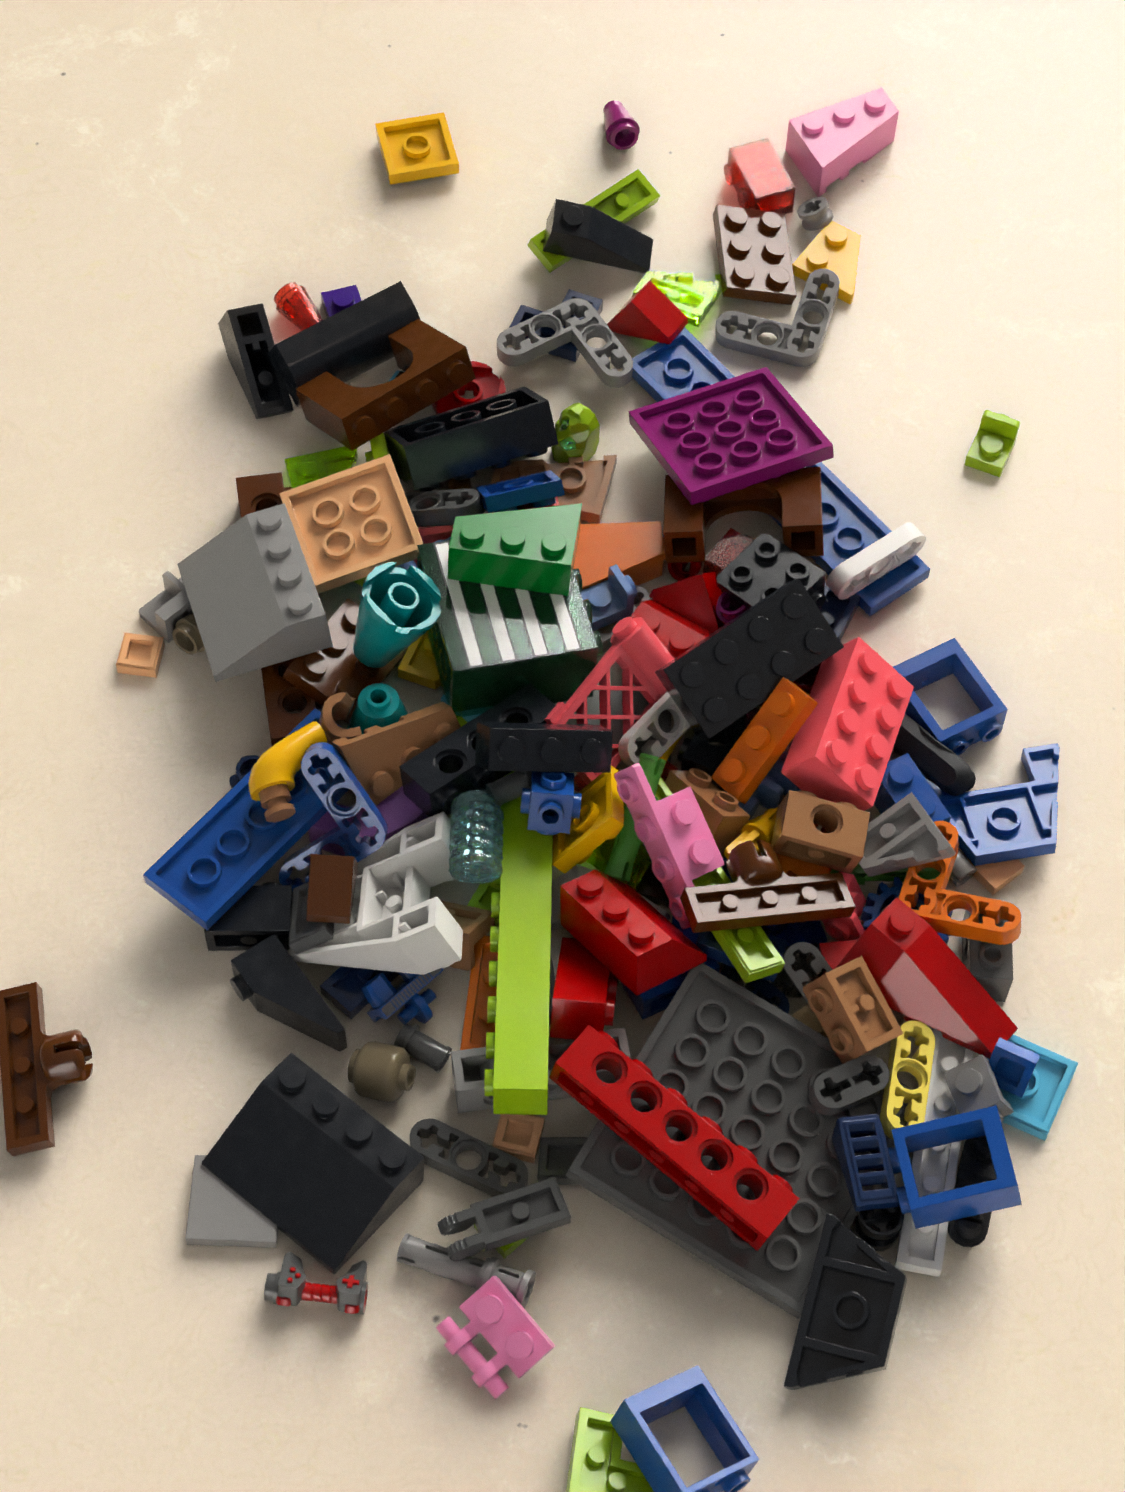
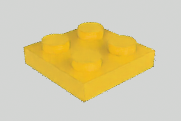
(417, 148)
(599, 821)

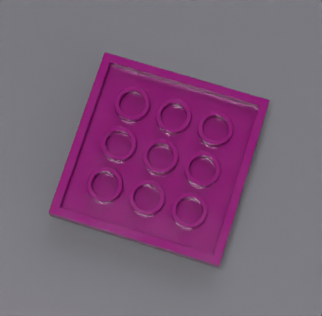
(730, 435)

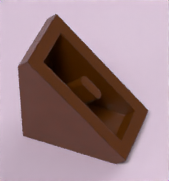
(331, 888)

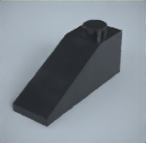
(595, 237)
(247, 343)
(283, 992)

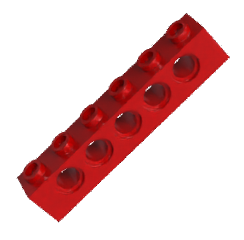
(676, 1159)

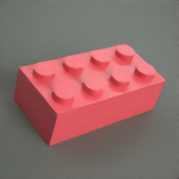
(852, 729)

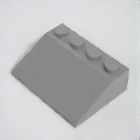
(254, 595)

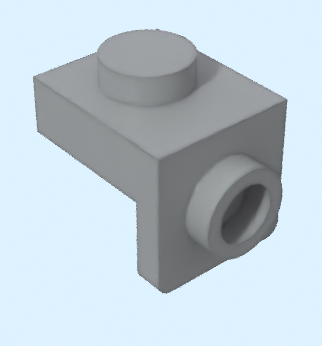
(976, 1087)

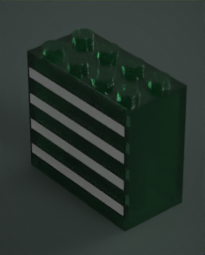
(505, 638)

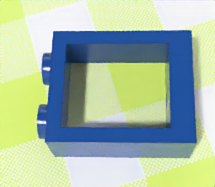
(939, 663)
(961, 1201)
(711, 1417)

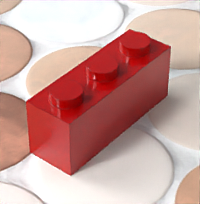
(582, 992)

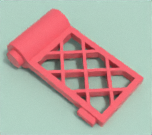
(639, 657)

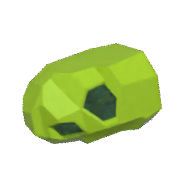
(576, 434)

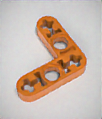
(940, 902)

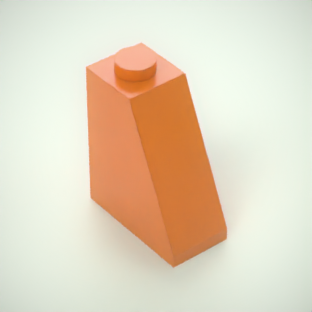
(631, 545)

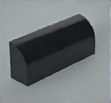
(345, 341)

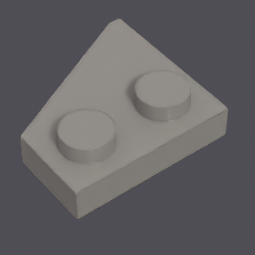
(903, 839)

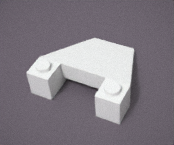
(392, 914)

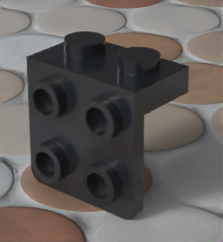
(767, 567)

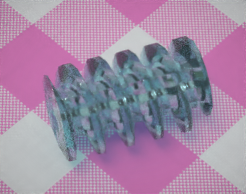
(476, 838)

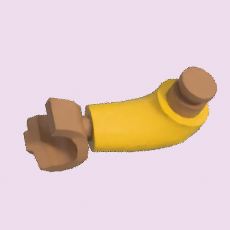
(276, 768)

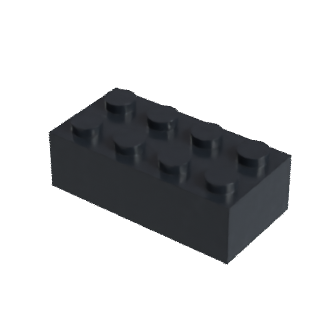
(471, 438)
(748, 658)

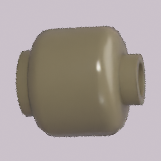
(381, 1071)

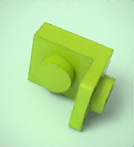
(993, 443)

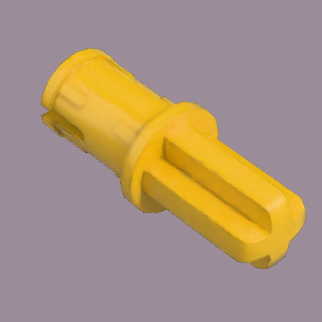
(760, 829)

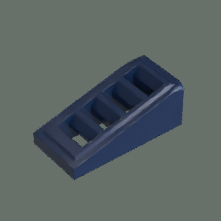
(862, 1135)

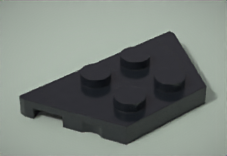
(846, 1311)

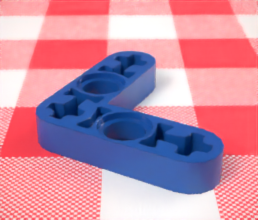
(346, 832)

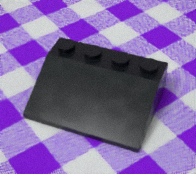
(315, 1163)

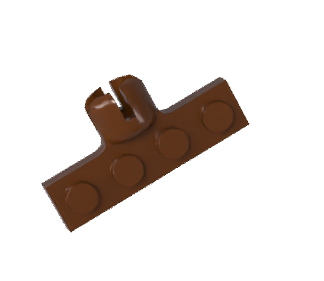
(764, 894)
(34, 1068)

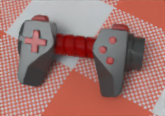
(290, 1287)

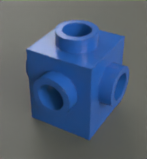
(550, 802)

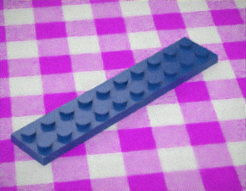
(847, 521)

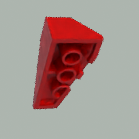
(929, 981)

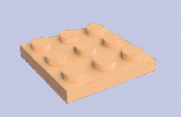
(353, 523)

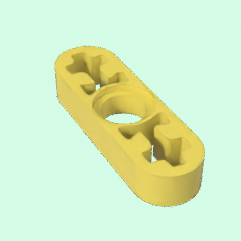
(919, 1066)

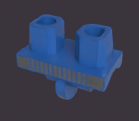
(387, 999)

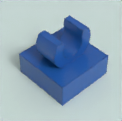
(1012, 1066)

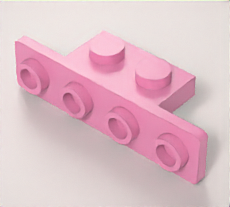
(672, 834)

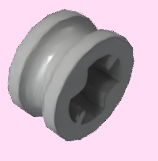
(815, 213)

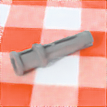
(468, 1270)

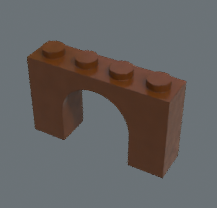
(356, 415)
(790, 499)

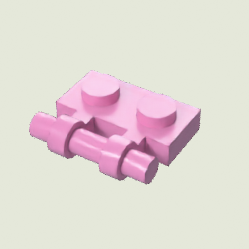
(506, 1328)

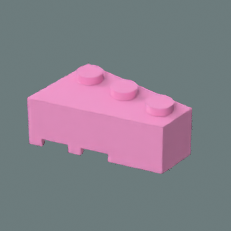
(840, 137)

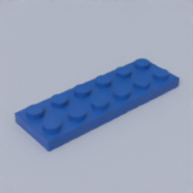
(234, 846)

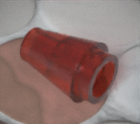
(297, 306)

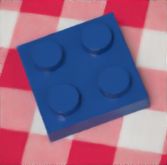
(535, 488)

